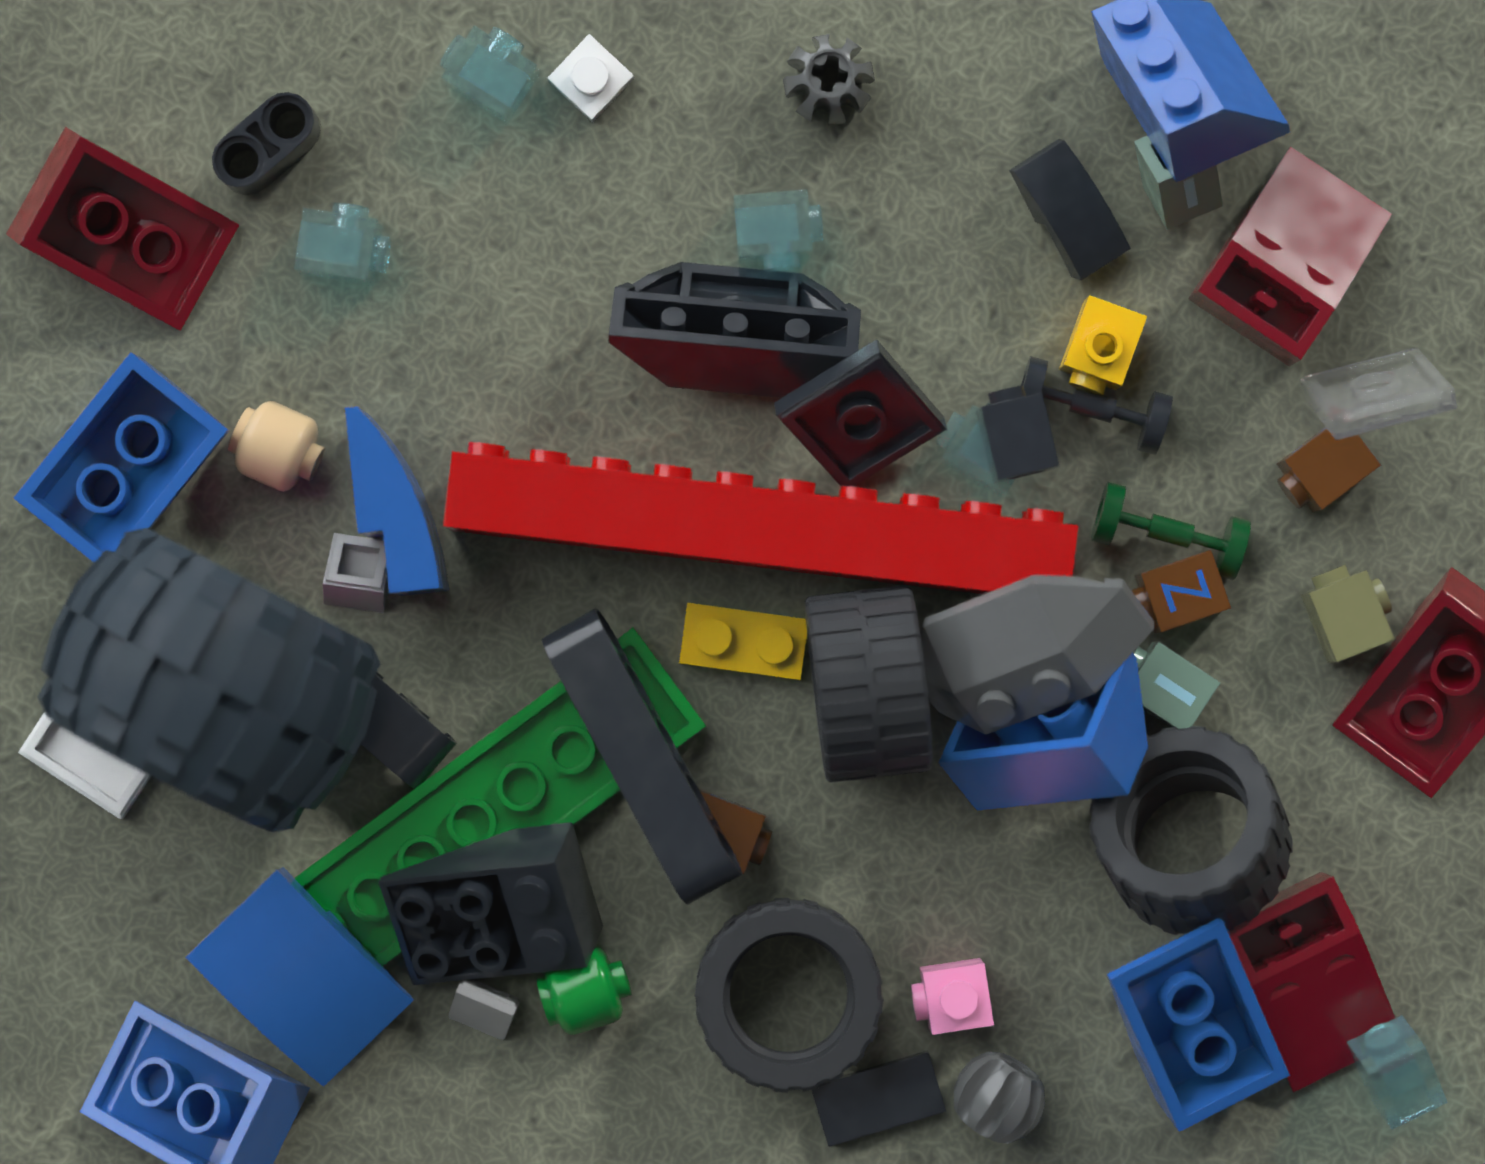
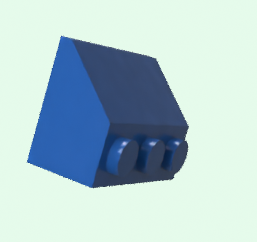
(1186, 82)
(121, 459)
(1057, 756)

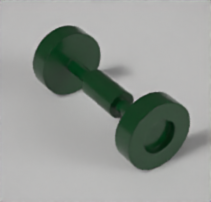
(1172, 531)

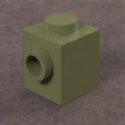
(1348, 612)

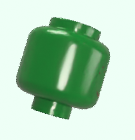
(585, 996)

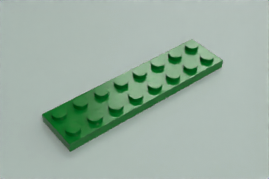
(520, 775)

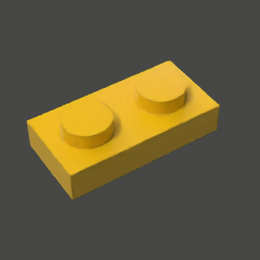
(743, 641)

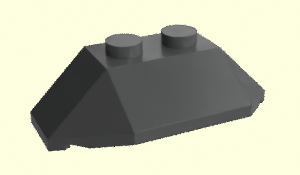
(1029, 648)

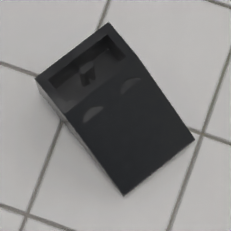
(496, 908)

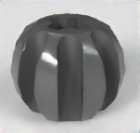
(815, 65)
(999, 1097)

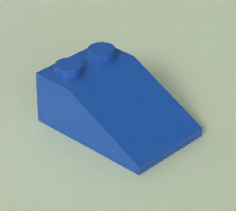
(1196, 1025)
(191, 1095)

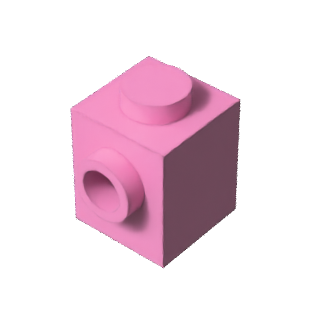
(953, 996)

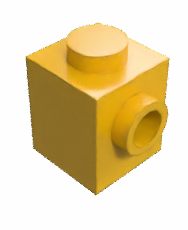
(1102, 345)

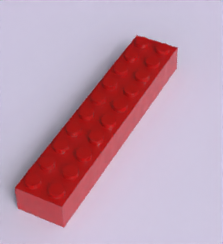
(752, 525)

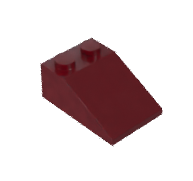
(122, 229)
(1427, 692)

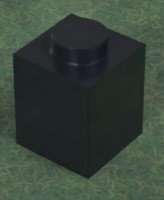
(1016, 434)

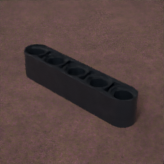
(641, 756)

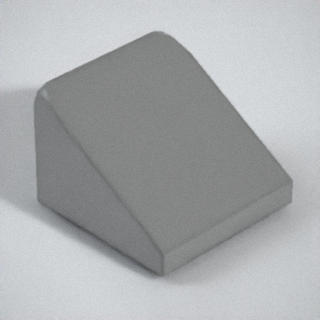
(356, 573)
(483, 1008)

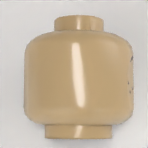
(276, 446)

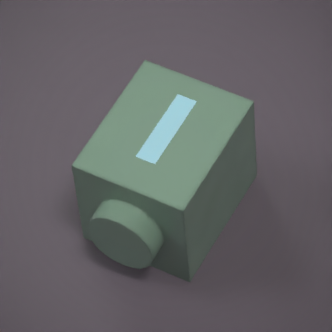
(1176, 200)
(1172, 686)

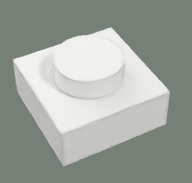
(590, 78)

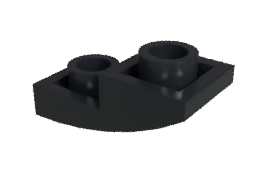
(1071, 208)

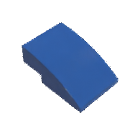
(393, 508)
(300, 977)

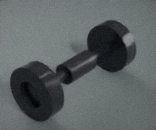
(1103, 407)

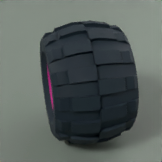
(208, 681)

